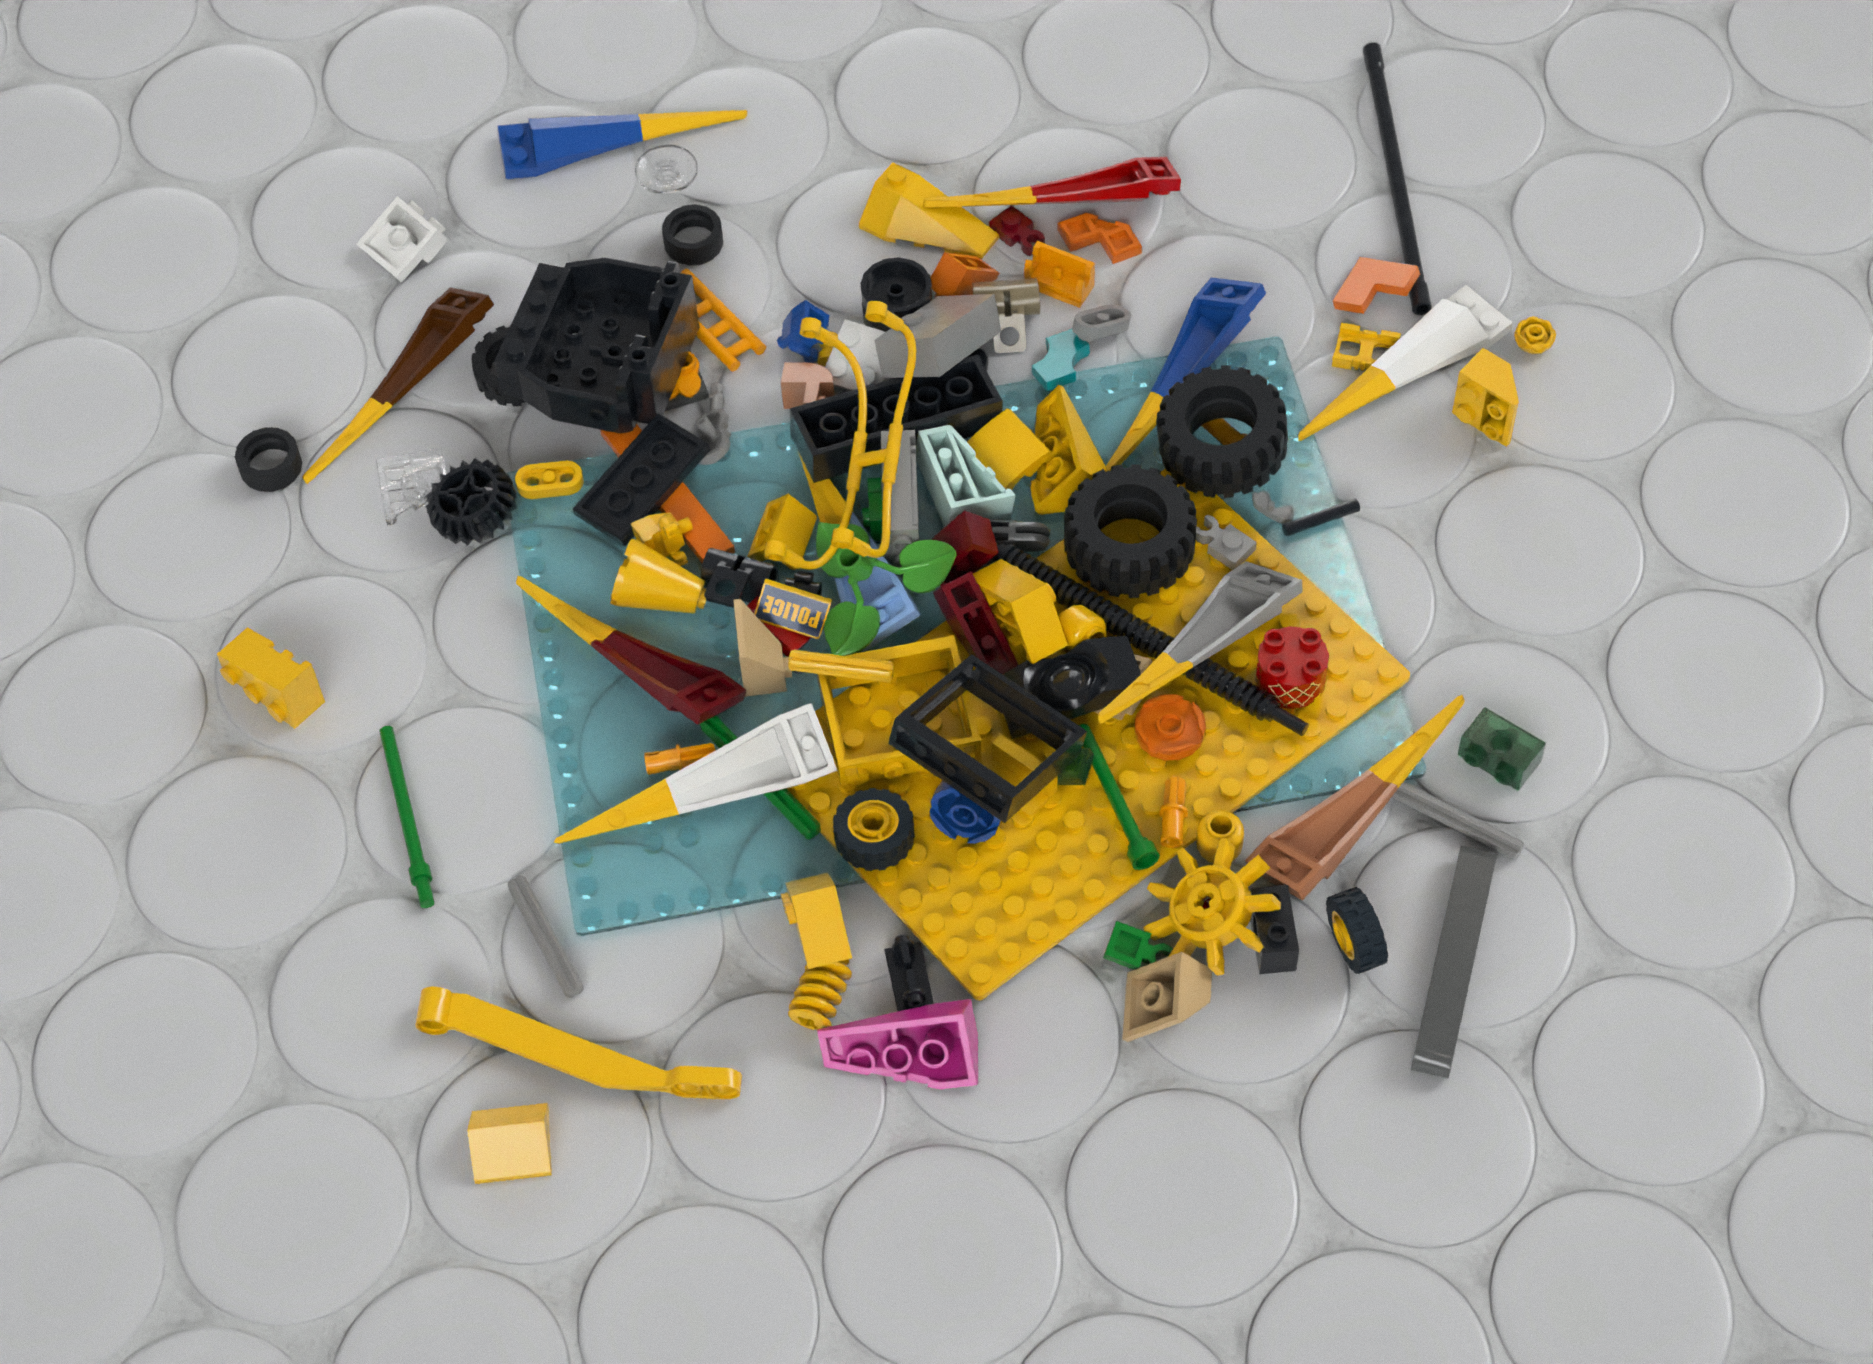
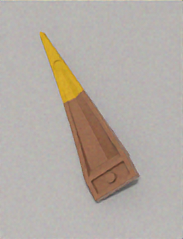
(1323, 836)

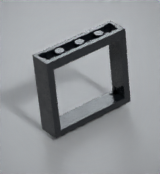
(964, 772)

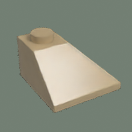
(759, 654)
(1164, 994)

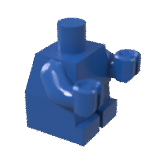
(791, 327)

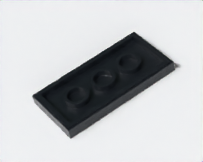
(641, 478)

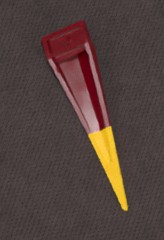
(672, 680)

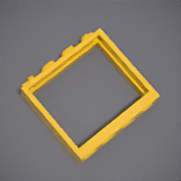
(907, 660)

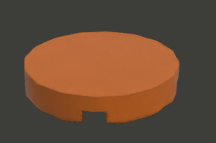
(1170, 727)

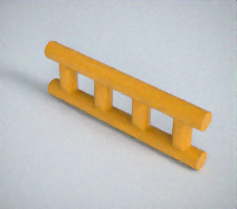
(728, 322)

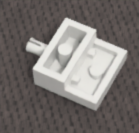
(862, 344)

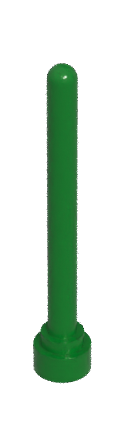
(1141, 851)

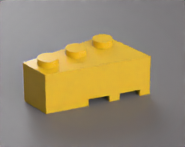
(816, 912)

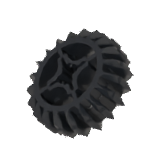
(464, 494)

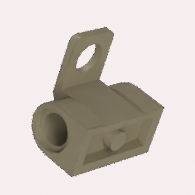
(1013, 302)

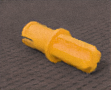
(675, 758)
(1173, 812)

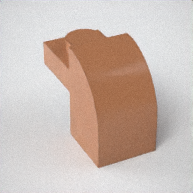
(805, 383)

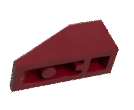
(974, 622)

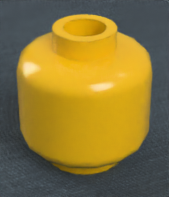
(1081, 624)
(1215, 826)

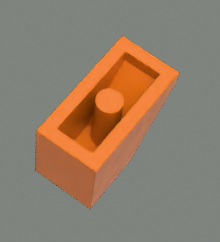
(958, 272)

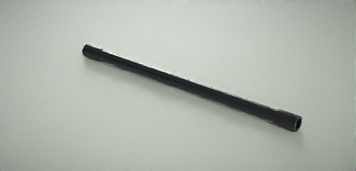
(1375, 68)

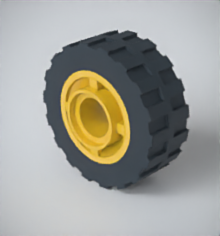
(877, 847)
(1356, 930)

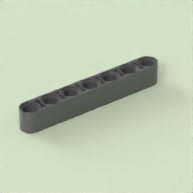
(1454, 962)

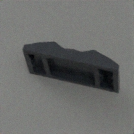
(1080, 679)

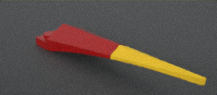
(1116, 183)

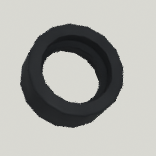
(692, 216)
(273, 478)

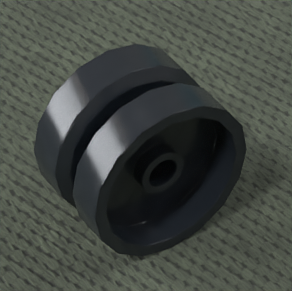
(899, 284)

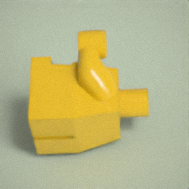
(663, 535)

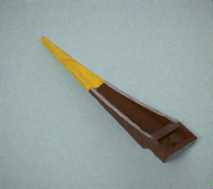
(439, 333)

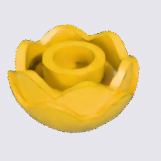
(1534, 335)

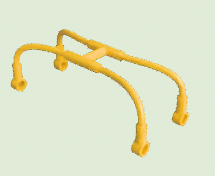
(842, 537)

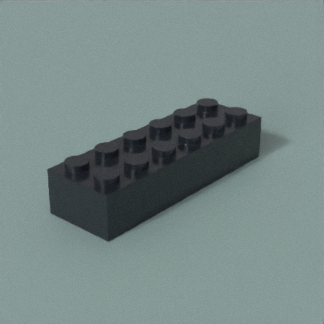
(827, 426)

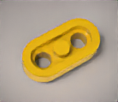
(549, 479)

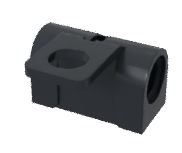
(734, 577)

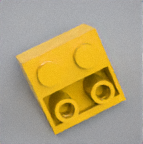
(1487, 396)

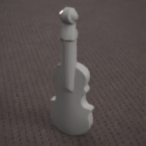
(713, 426)

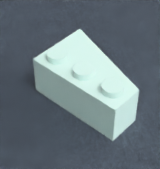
(958, 478)

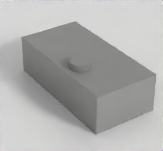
(944, 335)

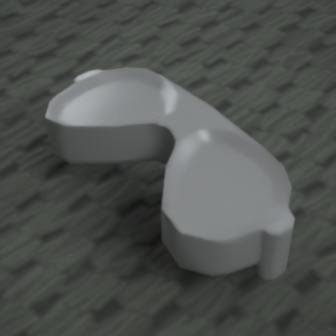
(1263, 503)

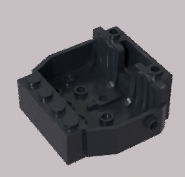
(627, 349)

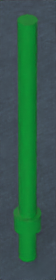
(419, 870)

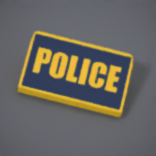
(792, 609)

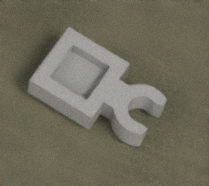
(1226, 545)

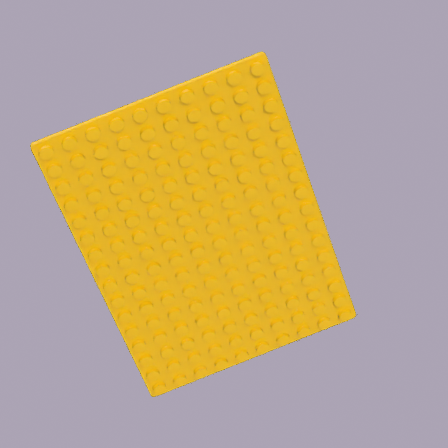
(1041, 878)

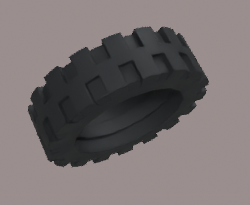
(482, 361)

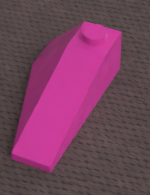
(918, 1044)

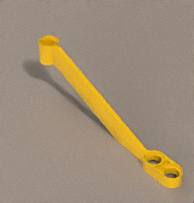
(444, 1011)

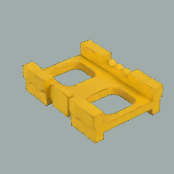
(1368, 341)

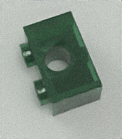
(1493, 733)

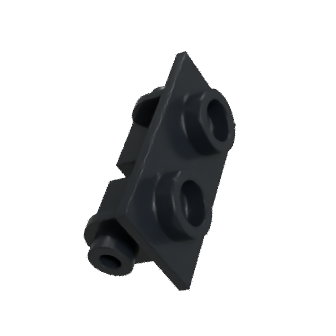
(908, 974)

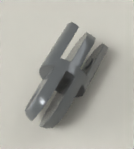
(1023, 535)

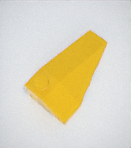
(898, 213)
(1072, 454)

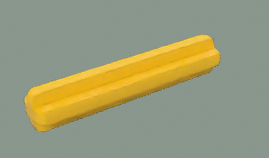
(841, 666)

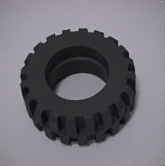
(1216, 396)
(1130, 495)

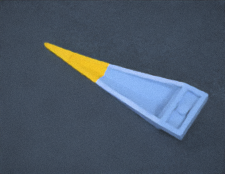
(883, 588)

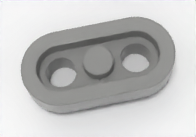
(1101, 322)

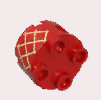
(1292, 665)

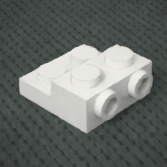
(403, 238)

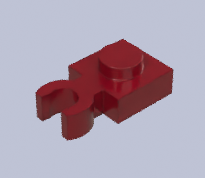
(1016, 227)

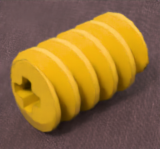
(818, 994)

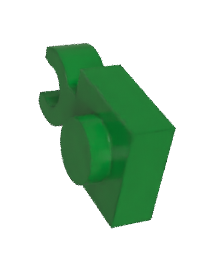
(873, 514)
(1130, 947)

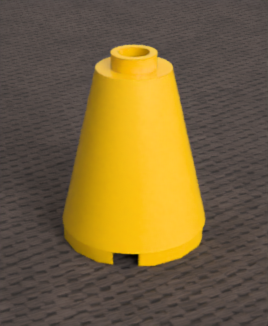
(656, 583)

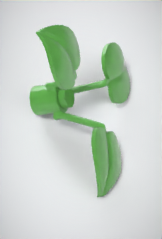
(854, 626)

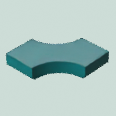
(1058, 365)

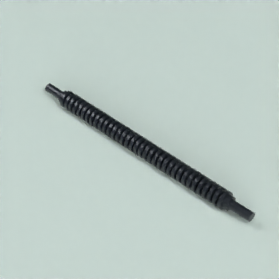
(1153, 641)

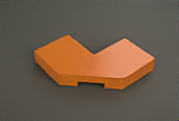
(1087, 229)

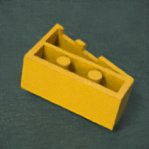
(1024, 608)
(271, 678)

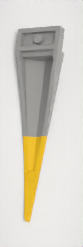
(1234, 608)

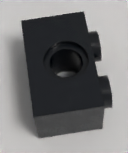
(1276, 933)

